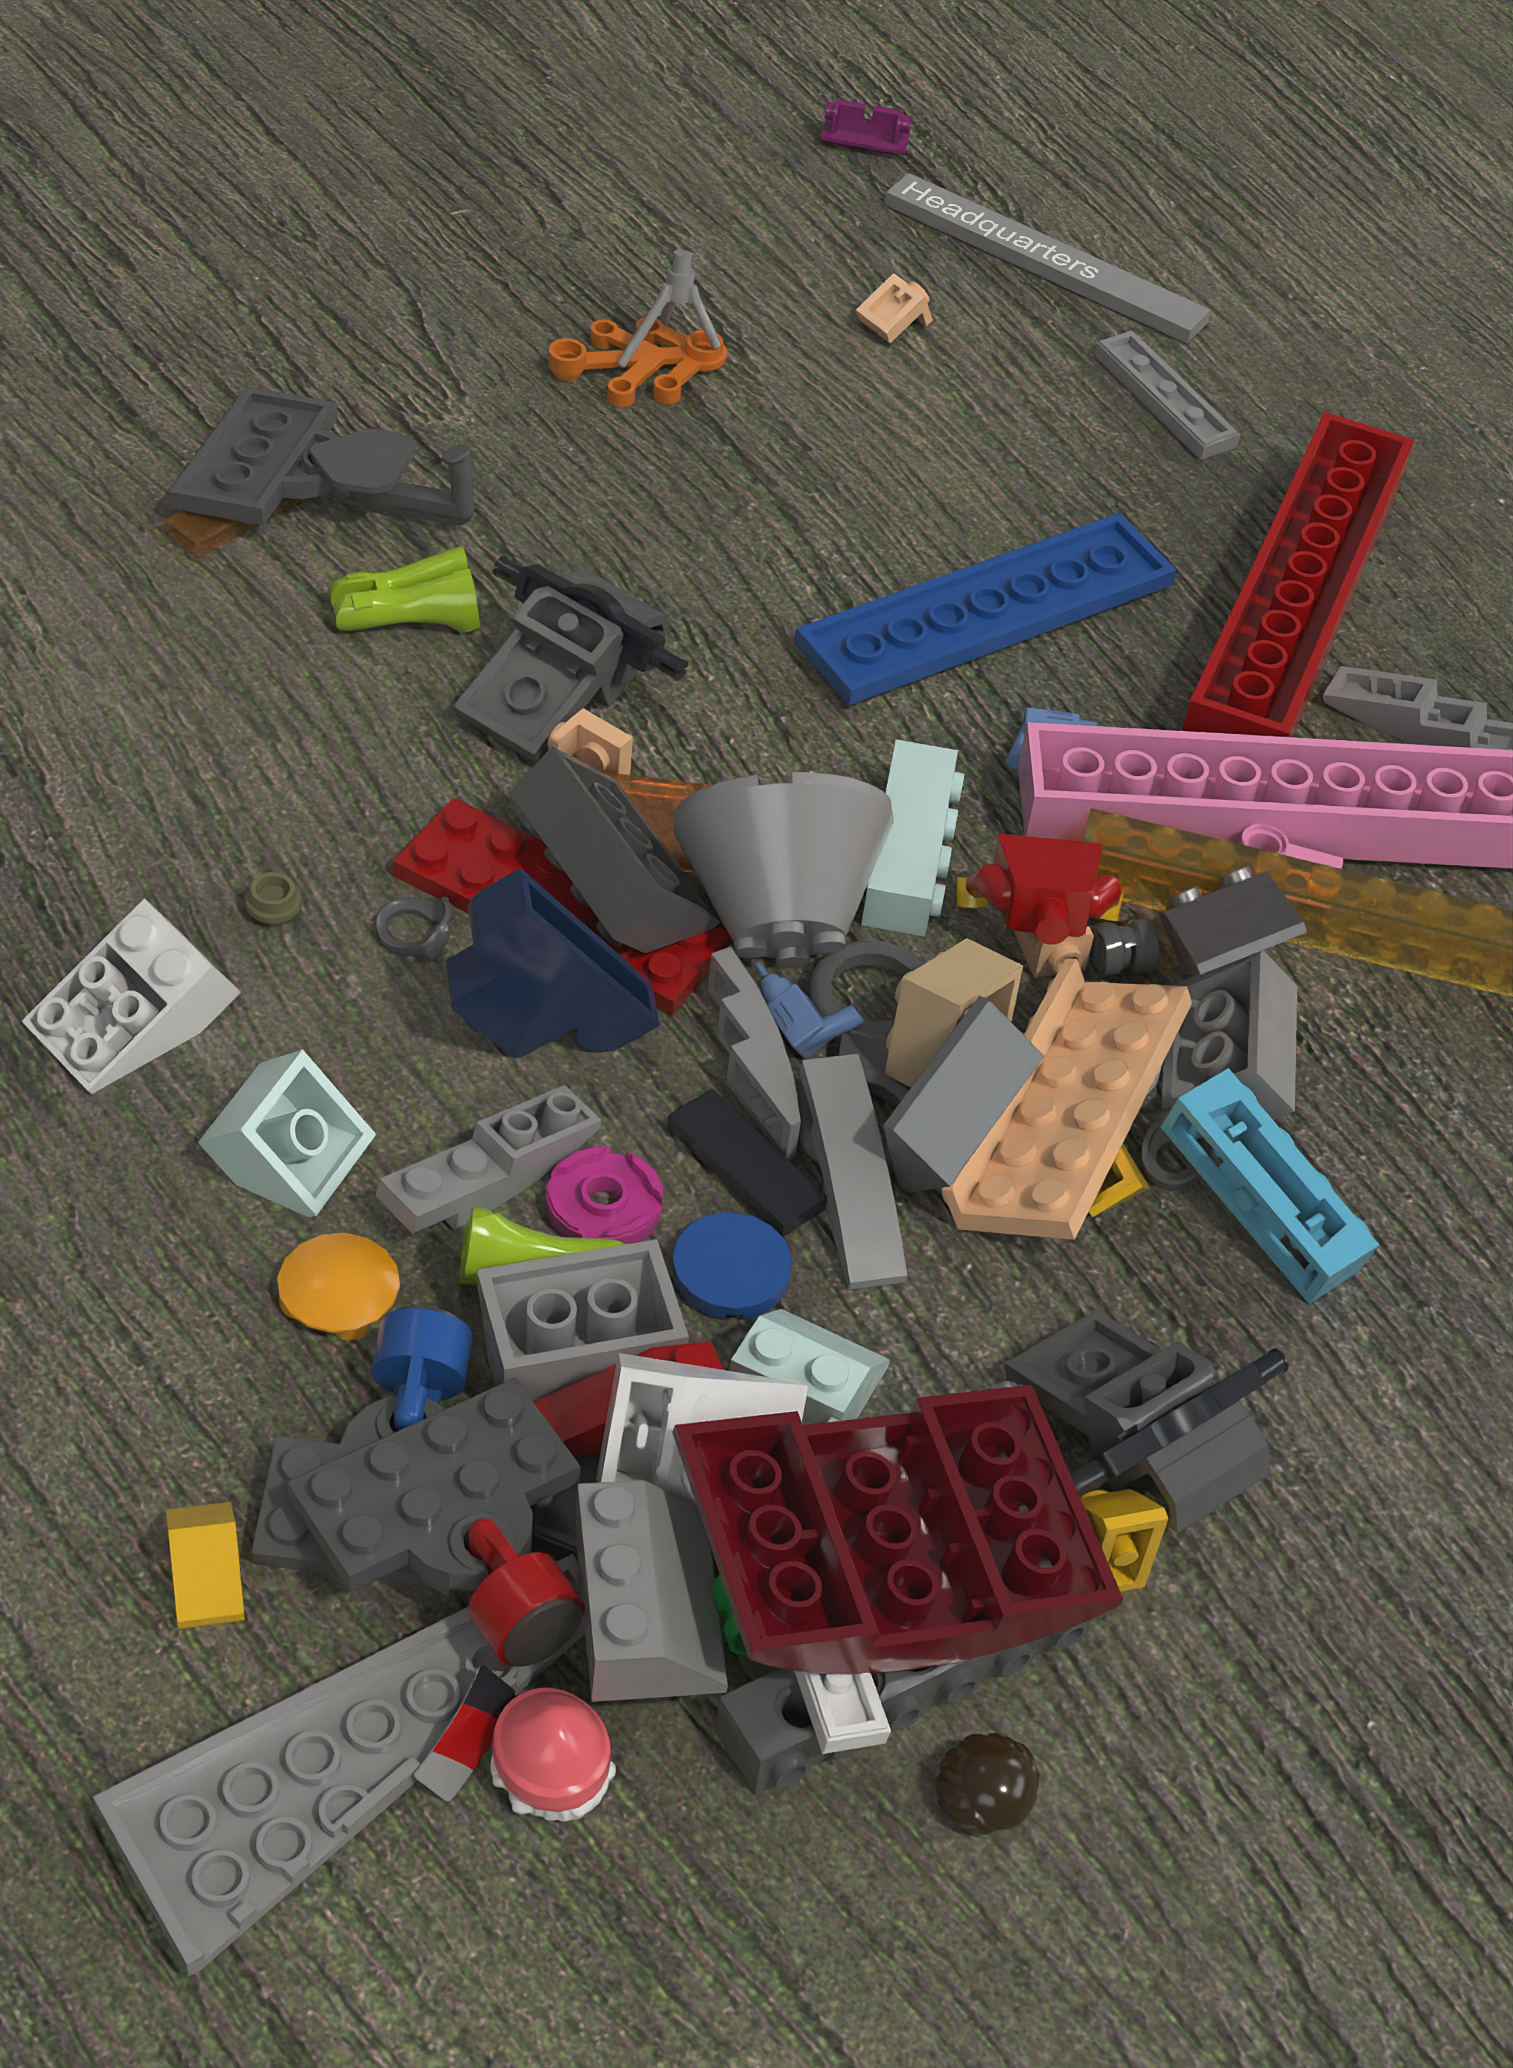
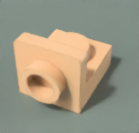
(895, 307)
(593, 742)
(1047, 959)

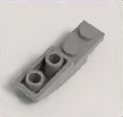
(498, 1162)

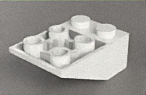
(130, 1000)
(658, 1394)

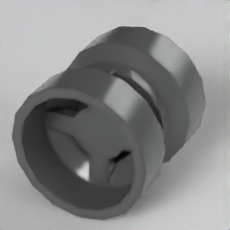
(1124, 947)

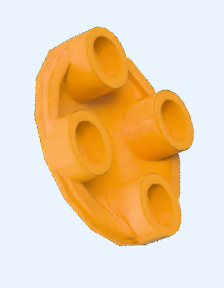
(338, 1284)

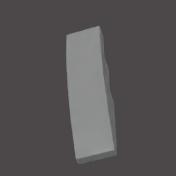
(1413, 710)
(757, 1059)
(854, 1172)

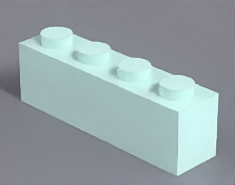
(904, 878)

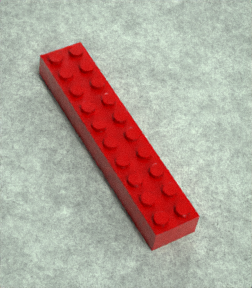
(1301, 582)

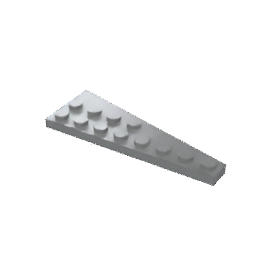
(276, 1795)

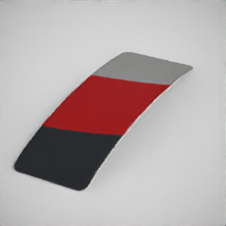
(466, 1736)

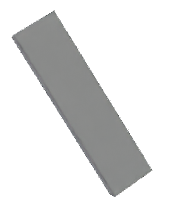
(1166, 395)

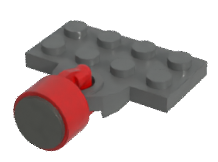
(458, 1510)

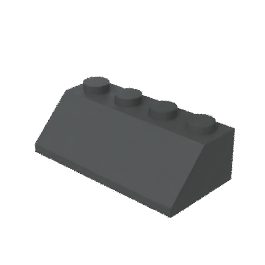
(610, 855)

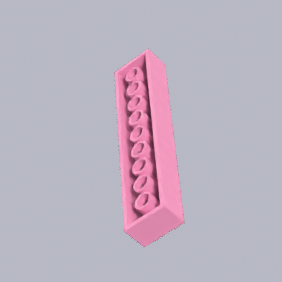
(1319, 792)

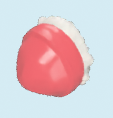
(551, 1755)

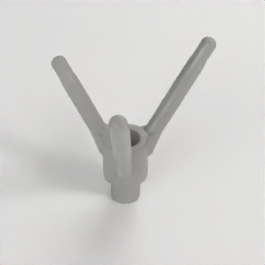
(677, 289)

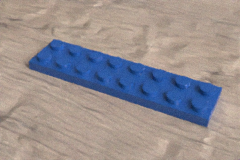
(983, 608)

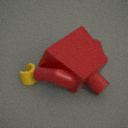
(1044, 886)

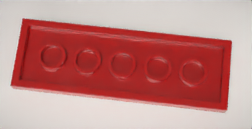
(471, 850)

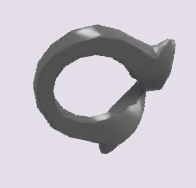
(431, 910)

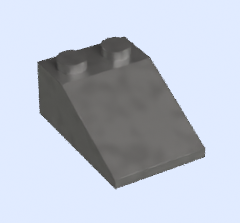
(1229, 922)

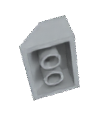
(1242, 1022)
(575, 1313)
(646, 1594)

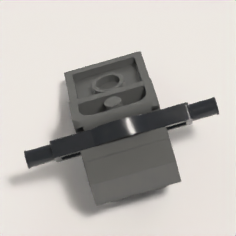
(569, 645)
(1151, 1415)

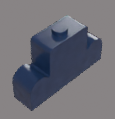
(544, 974)

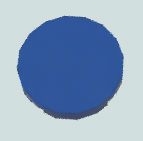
(731, 1265)

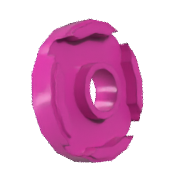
(599, 1170)

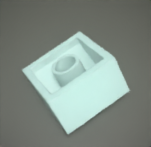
(288, 1135)
(793, 1349)

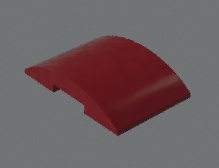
(896, 1533)

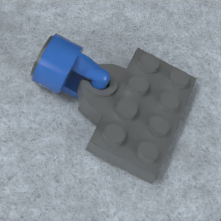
(418, 1358)

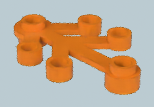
(690, 353)

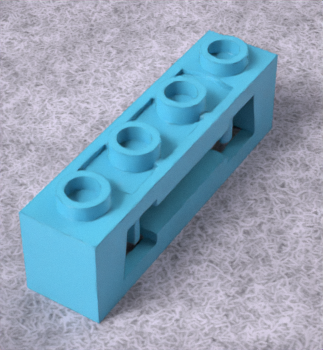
(1269, 1185)

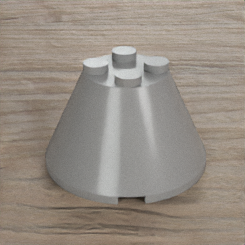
(785, 859)

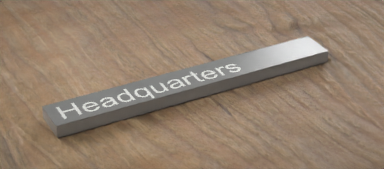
(1048, 258)

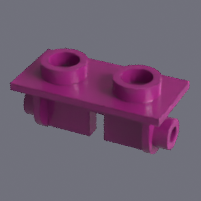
(847, 127)

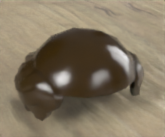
(987, 1783)

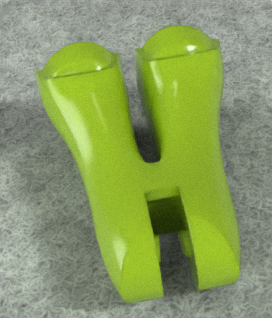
(422, 592)
(496, 1241)

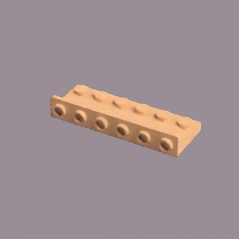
(1075, 1109)

